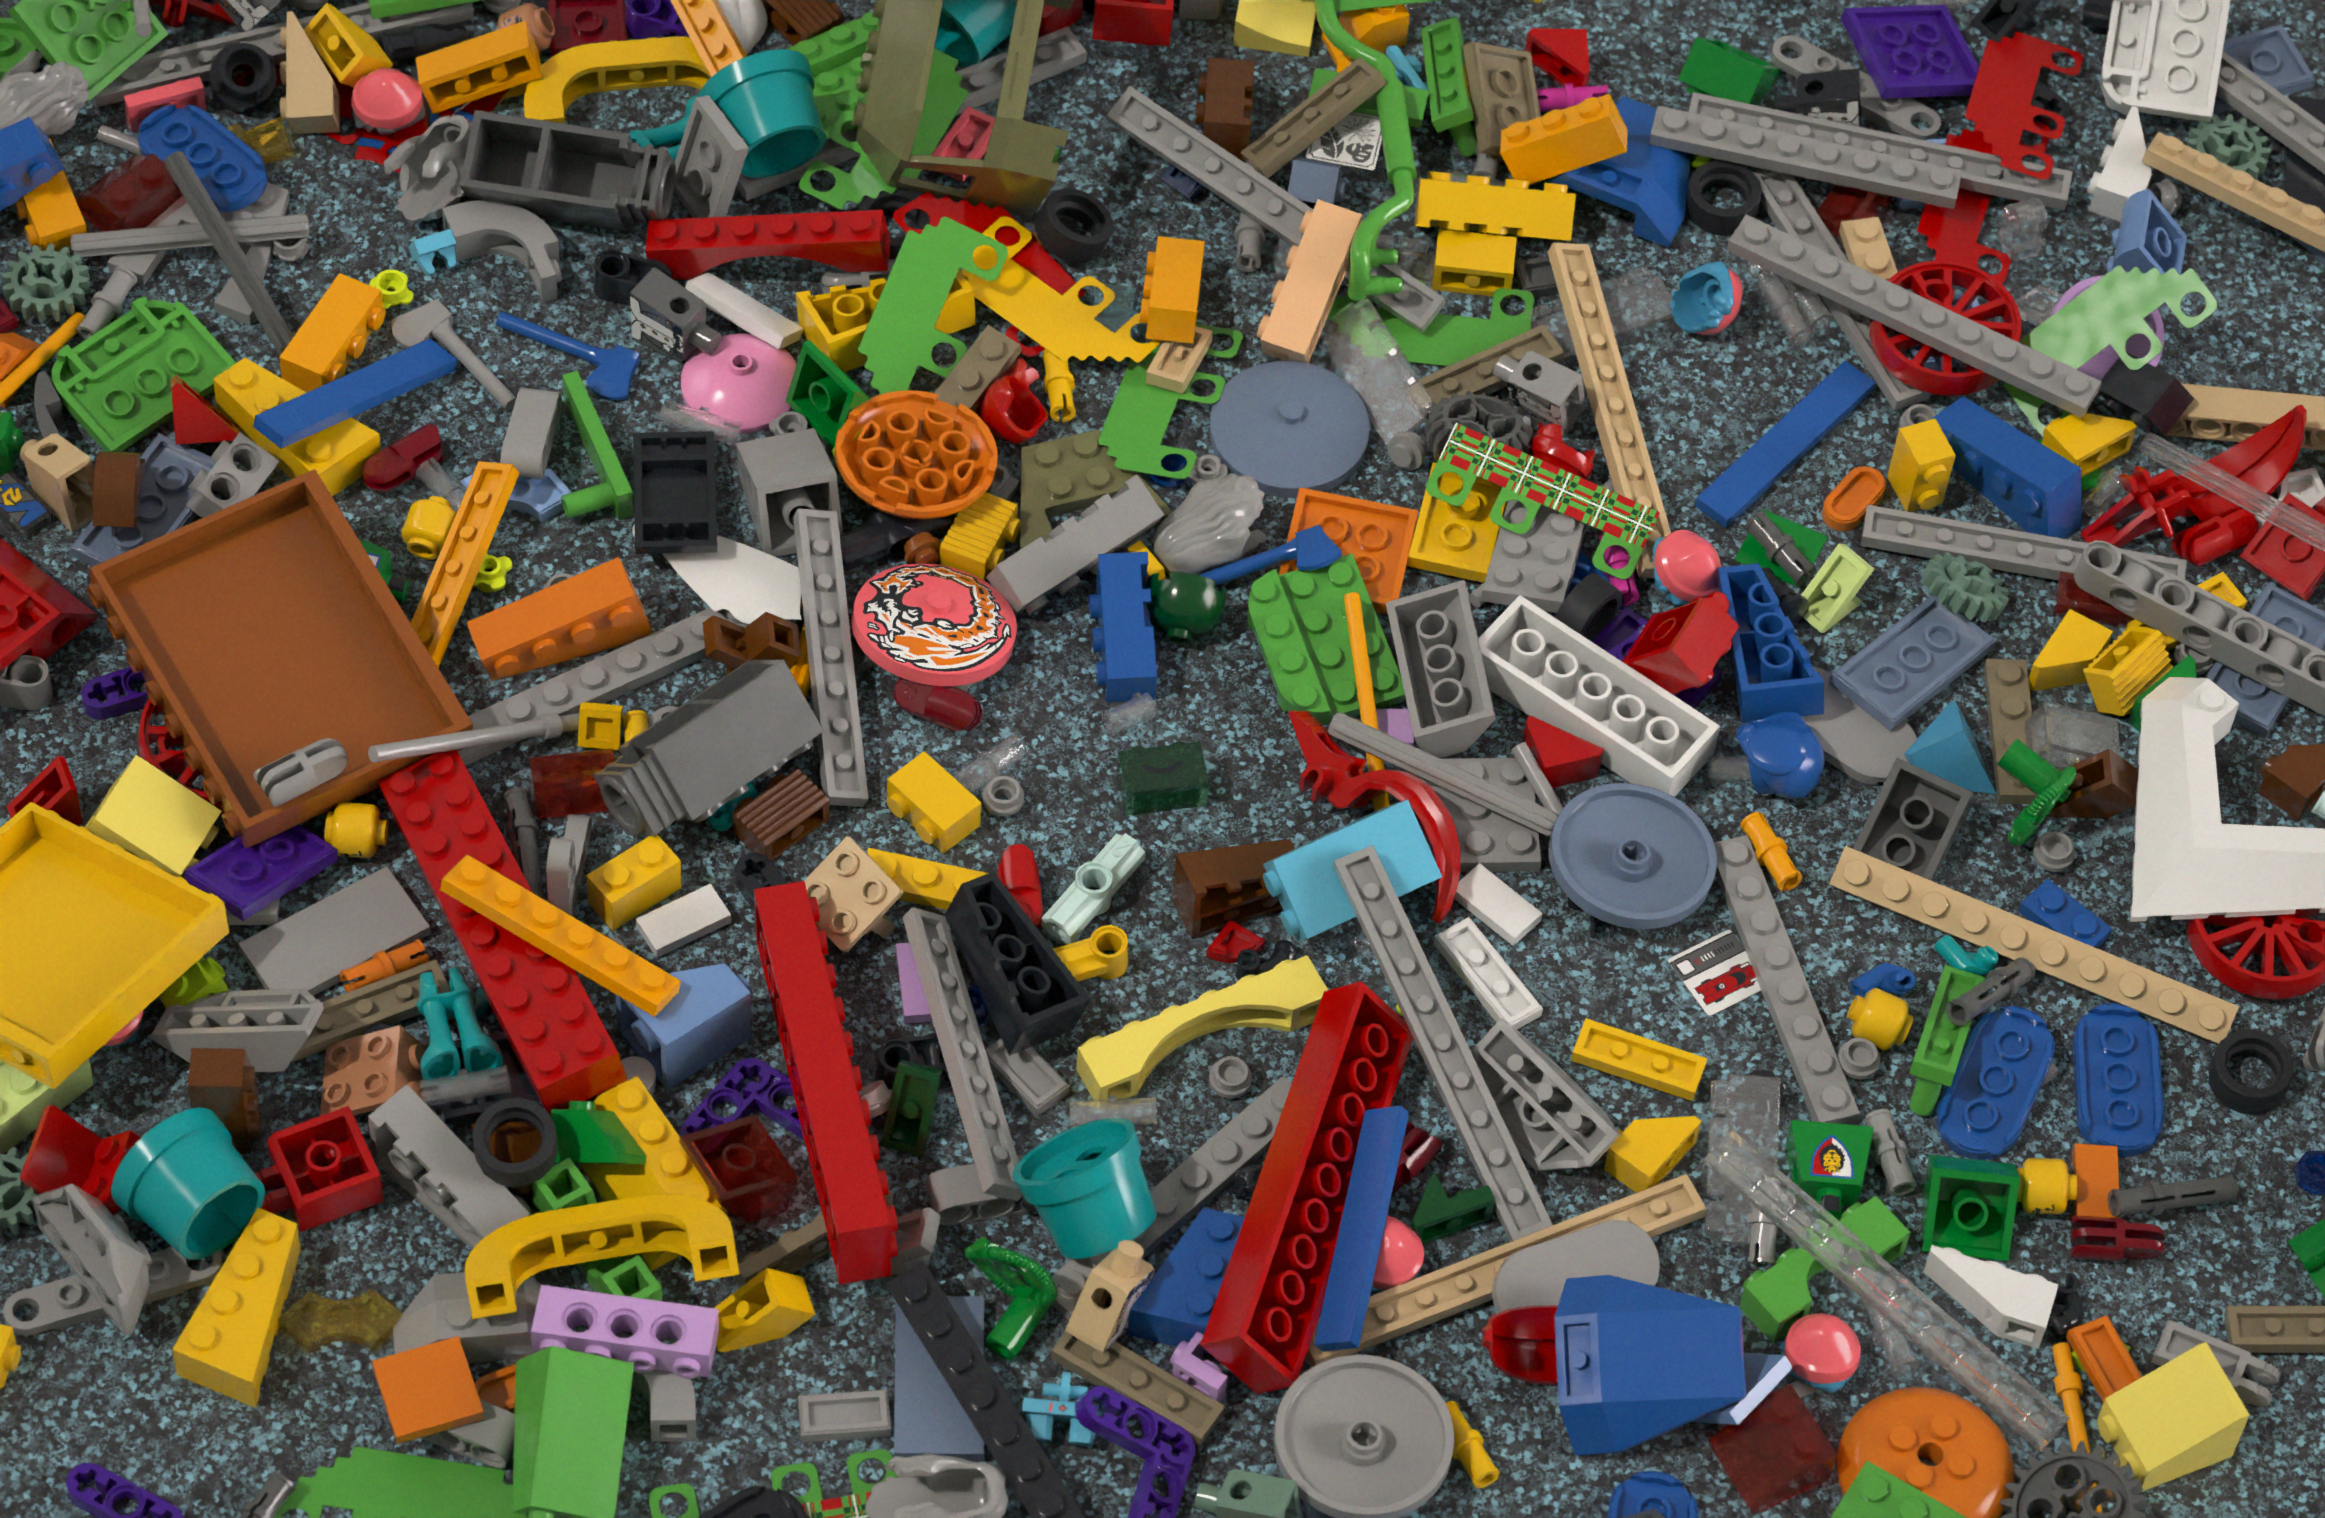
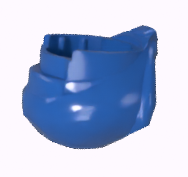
(1782, 755)

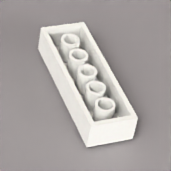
(1595, 696)

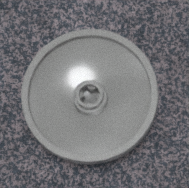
(1364, 1437)

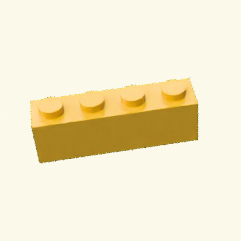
(667, 1164)

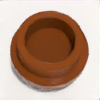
(922, 549)

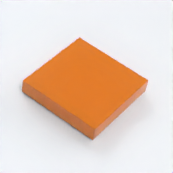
(427, 1390)

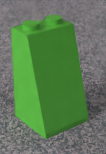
(569, 1433)

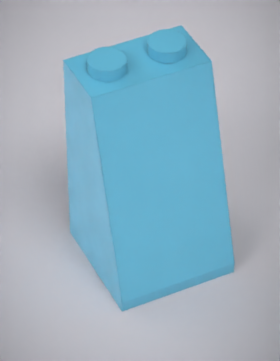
(1309, 885)

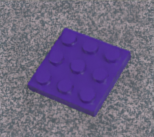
(1912, 50)

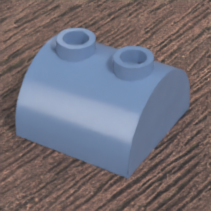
(2147, 236)

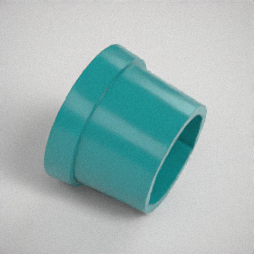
(973, 28)
(771, 108)
(189, 1184)
(1089, 1187)

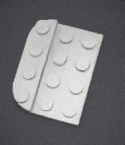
(2164, 57)

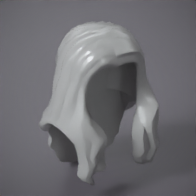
(46, 97)
(431, 168)
(1211, 526)
(938, 1489)

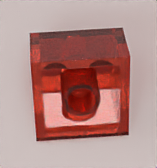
(130, 194)
(742, 1168)
(1774, 1451)

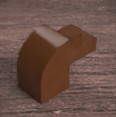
(117, 489)
(763, 639)

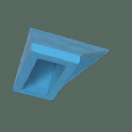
(1951, 752)

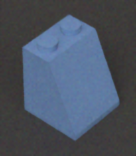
(695, 1027)

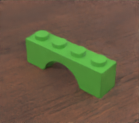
(620, 1275)
(1781, 1293)

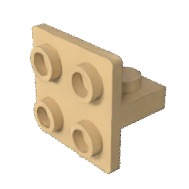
(852, 895)

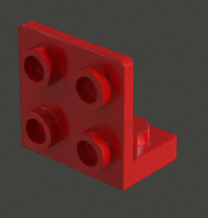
(72, 1154)

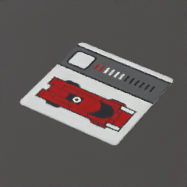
(1716, 972)

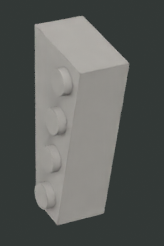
(1074, 548)
(439, 1169)

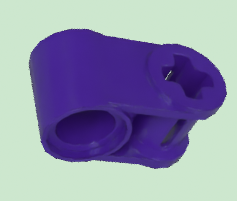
(653, 19)

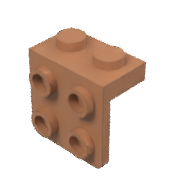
(370, 1070)

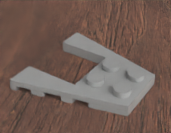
(230, 300)

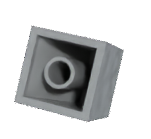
(785, 476)

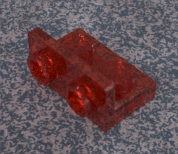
(1849, 204)
(566, 782)

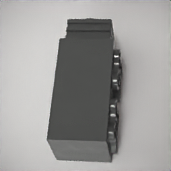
(567, 171)
(709, 749)

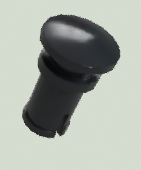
(1791, 604)

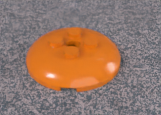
(916, 455)
(1939, 1427)

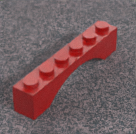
(841, 239)

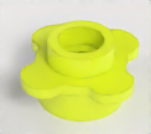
(393, 287)
(495, 579)

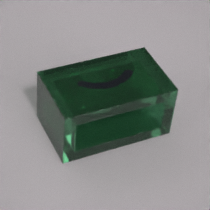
(1162, 778)

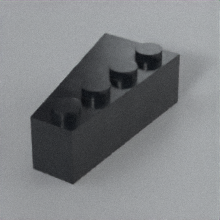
(1013, 966)

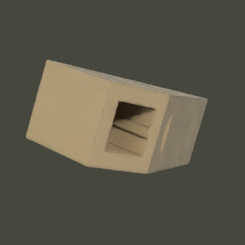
(311, 95)

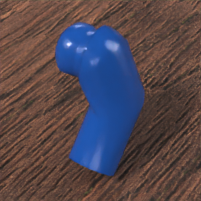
(1885, 977)

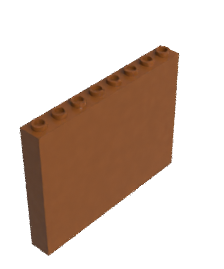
(268, 639)

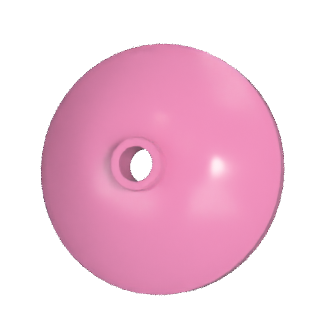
(745, 393)

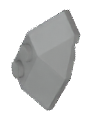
(262, 1022)
(1540, 1104)
(97, 1251)
(445, 1312)

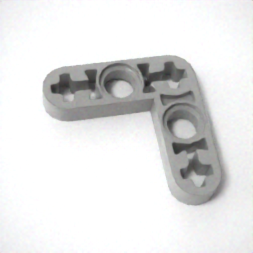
(567, 863)

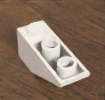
(2122, 170)
(2002, 1299)

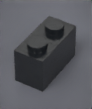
(2145, 395)

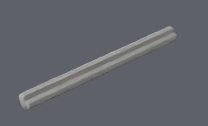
(187, 235)
(1443, 773)

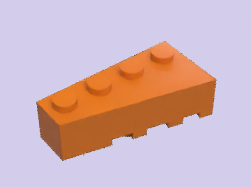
(561, 622)

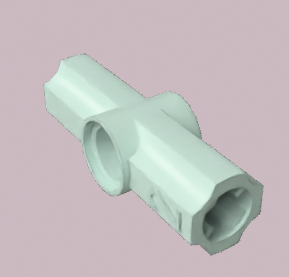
(1078, 903)

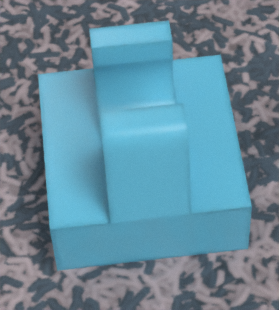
(425, 248)

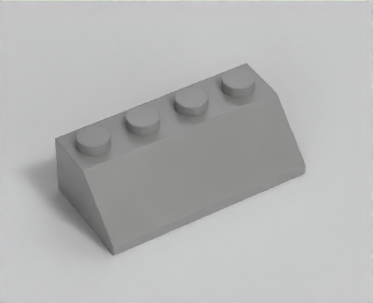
(1441, 668)

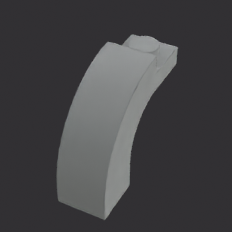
(507, 230)
(670, 1403)

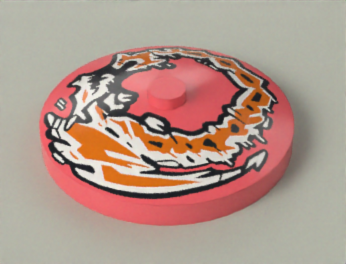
(934, 624)

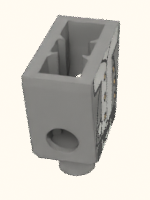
(1543, 389)

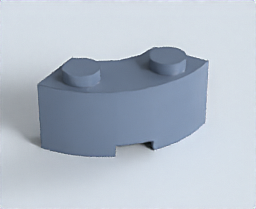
(1317, 180)

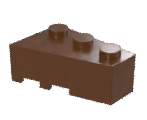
(1227, 103)
(1224, 885)
(228, 1087)

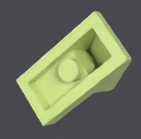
(1834, 588)

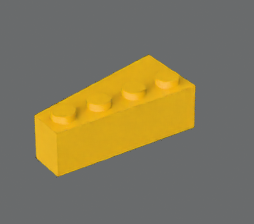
(1495, 208)
(840, 318)
(334, 452)
(237, 1320)

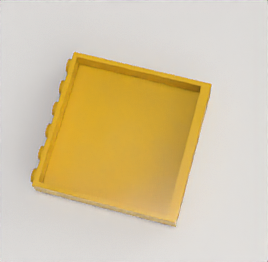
(86, 940)

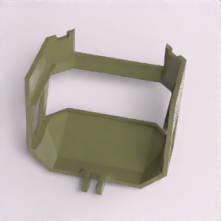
(894, 85)

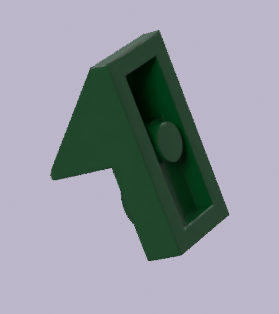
(912, 1108)
(1443, 1217)

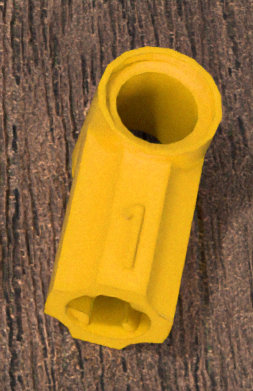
(1086, 958)

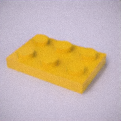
(1453, 537)

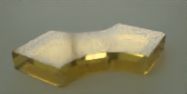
(321, 1321)

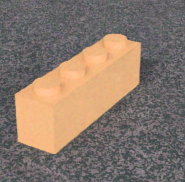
(1310, 284)

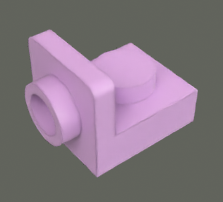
(1197, 1373)

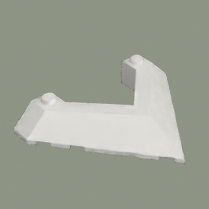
(2183, 853)

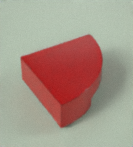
(1232, 941)

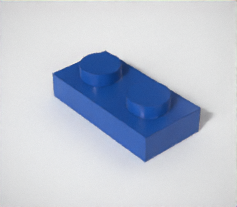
(2061, 913)

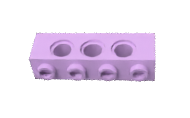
(649, 1321)

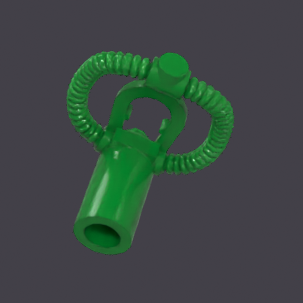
(2040, 778)
(1028, 1302)

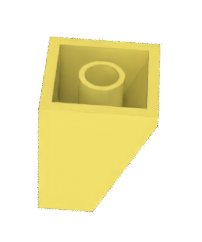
(155, 818)
(2174, 1418)

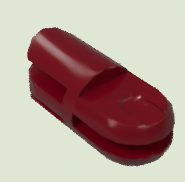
(402, 459)
(939, 704)
(1415, 1154)
(2114, 1239)

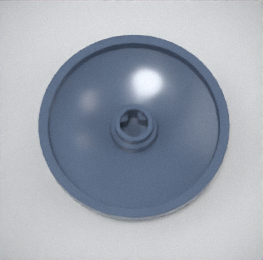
(1290, 427)
(1632, 856)

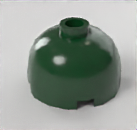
(1185, 605)

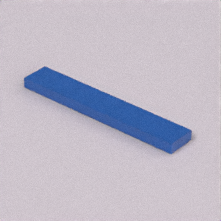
(354, 393)
(1785, 444)
(1361, 1229)

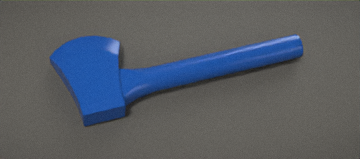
(615, 365)
(1309, 547)

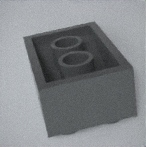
(1915, 820)

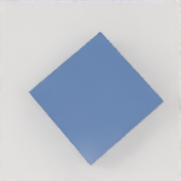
(1761, 1377)

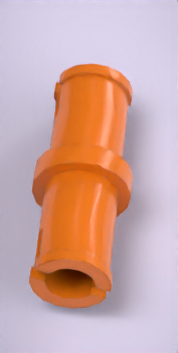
(384, 965)

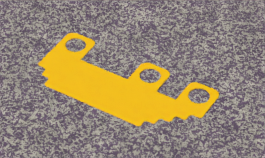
(1052, 320)

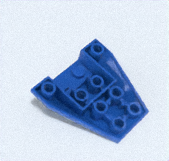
(1642, 180)
(1641, 1361)

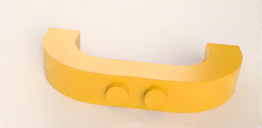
(612, 68)
(597, 1233)

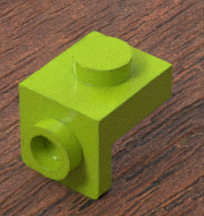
(196, 983)

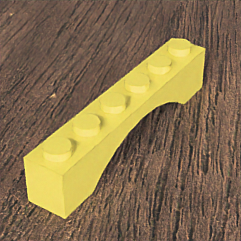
(1276, 999)

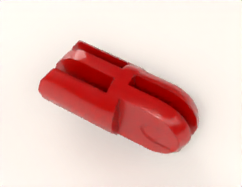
(2216, 536)
(1021, 878)

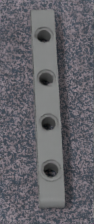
(2204, 622)

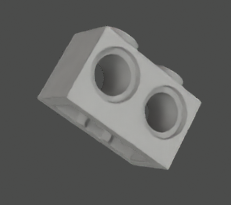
(228, 479)

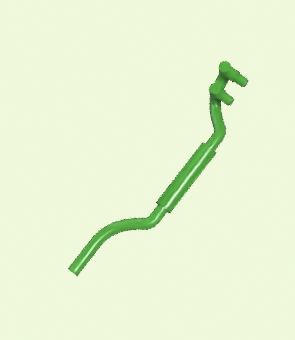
(1398, 160)

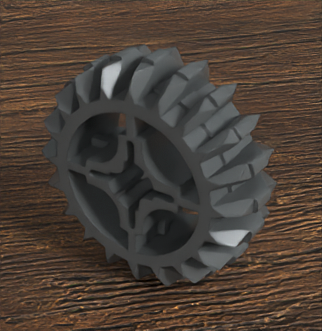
(1482, 414)

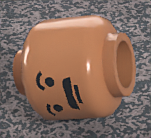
(537, 19)

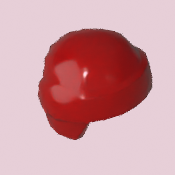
(1012, 408)
(1550, 448)

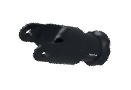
(421, 40)

